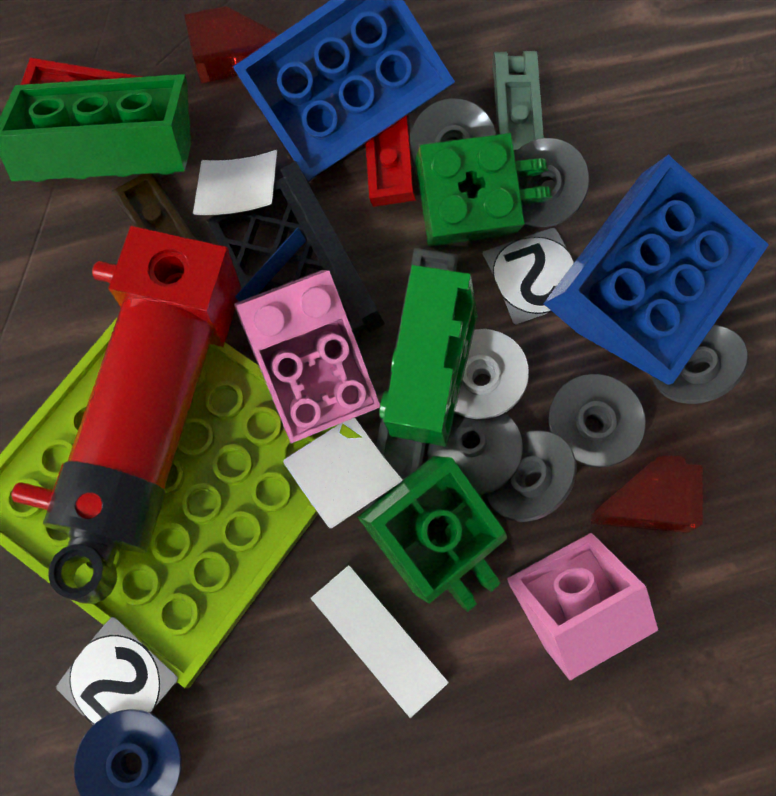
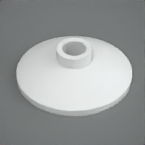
(507, 367)

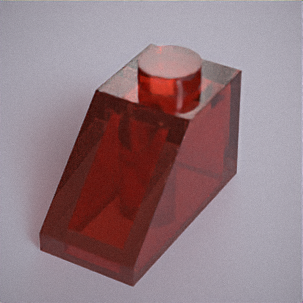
(222, 40)
(660, 497)

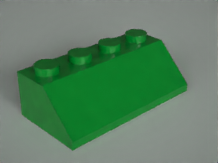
(96, 128)

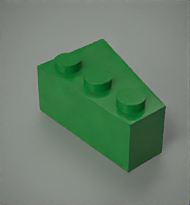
(430, 355)

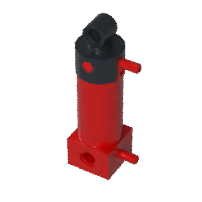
(111, 489)

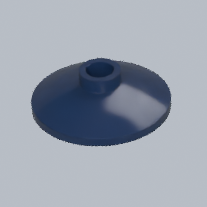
(102, 755)

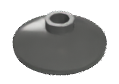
(449, 121)
(568, 172)
(723, 363)
(611, 405)
(545, 458)
(493, 460)

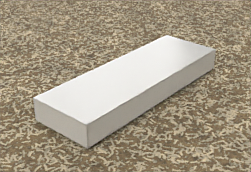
(379, 641)

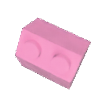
(584, 605)

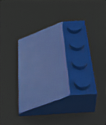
(342, 78)
(658, 272)

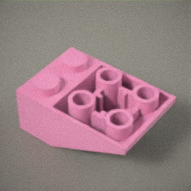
(307, 355)

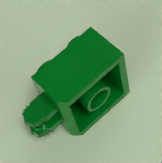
(488, 167)
(463, 531)

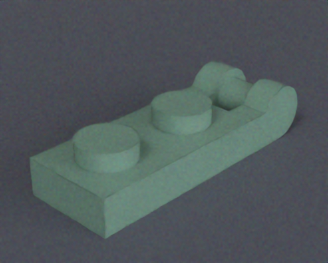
(518, 97)

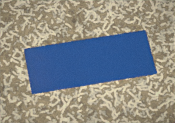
(272, 266)

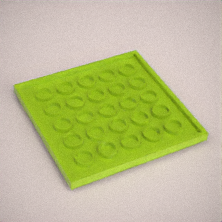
(223, 518)

